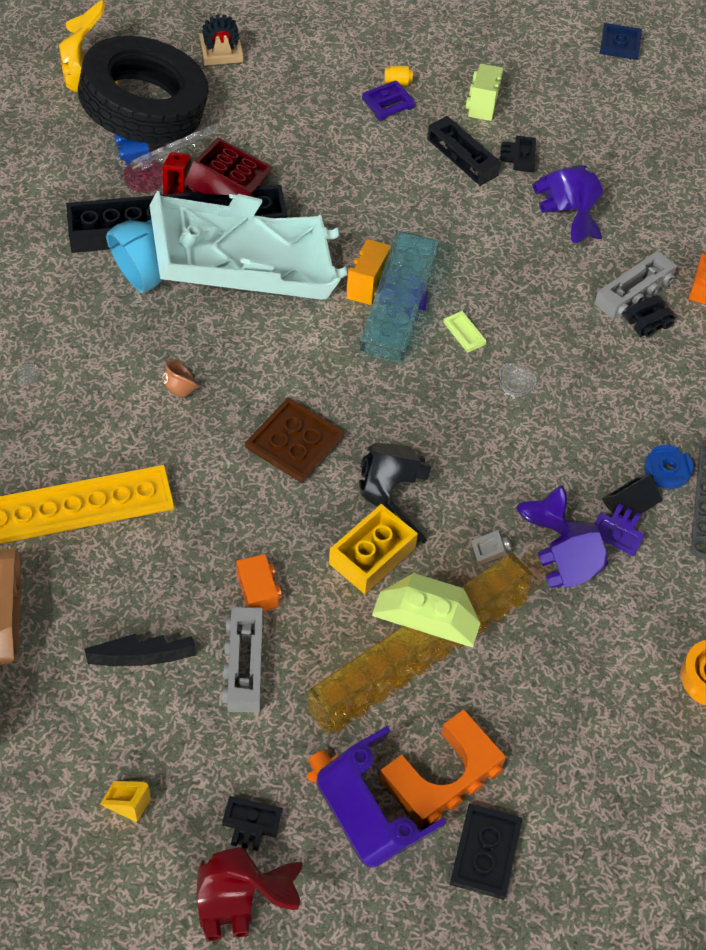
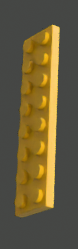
(84, 503)

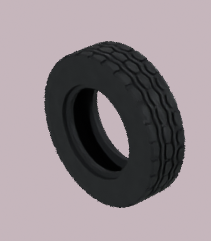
(136, 116)

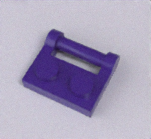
(386, 95)

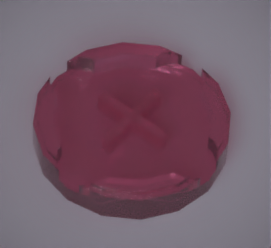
(144, 180)

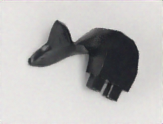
(384, 469)

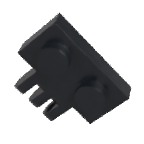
(519, 153)
(251, 821)

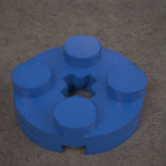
(667, 478)

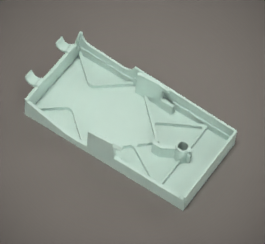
(243, 250)

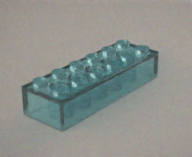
(399, 297)

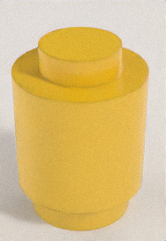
(400, 74)

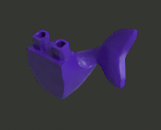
(572, 190)
(578, 550)

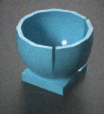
(135, 253)

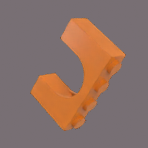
(426, 800)

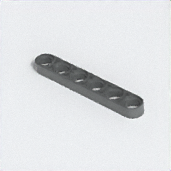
(699, 517)

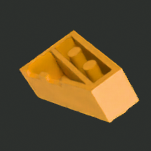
(366, 275)

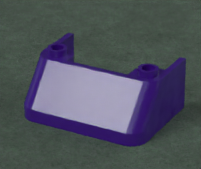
(358, 812)

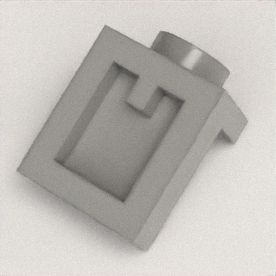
(491, 547)

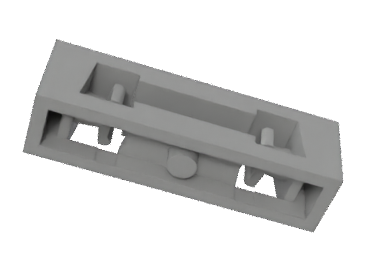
(658, 274)
(243, 621)

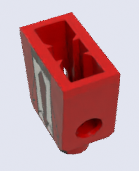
(176, 167)

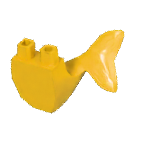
(71, 47)

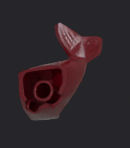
(228, 888)

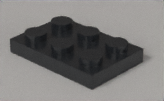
(486, 851)

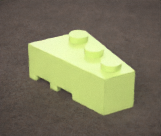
(484, 92)

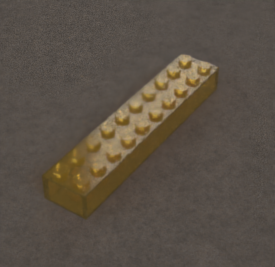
(411, 651)

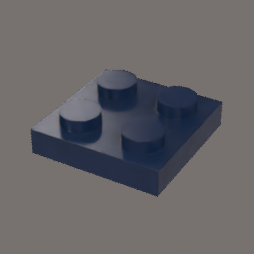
(620, 41)

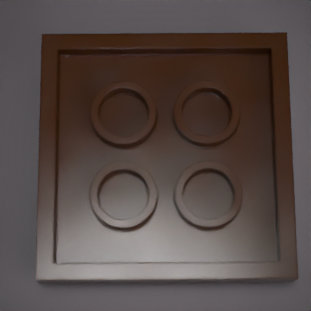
(294, 440)

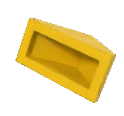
(127, 798)

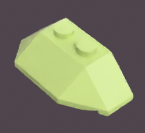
(429, 608)

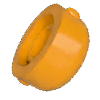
(693, 674)

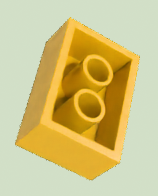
(373, 548)

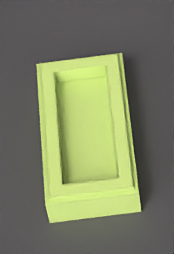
(464, 331)

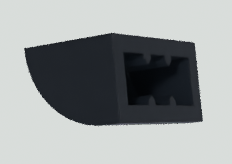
(636, 494)

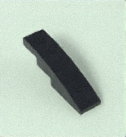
(130, 652)

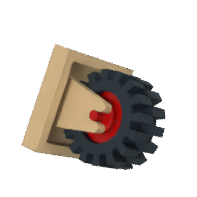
(220, 41)

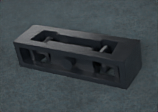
(463, 150)

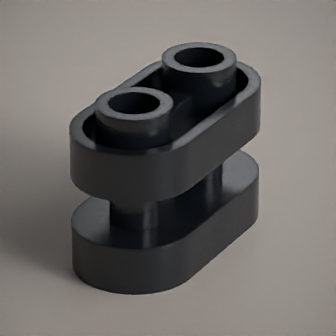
(650, 316)

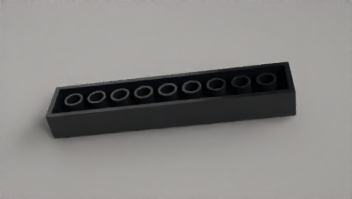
(93, 219)

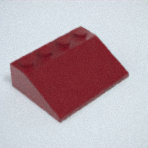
(226, 171)

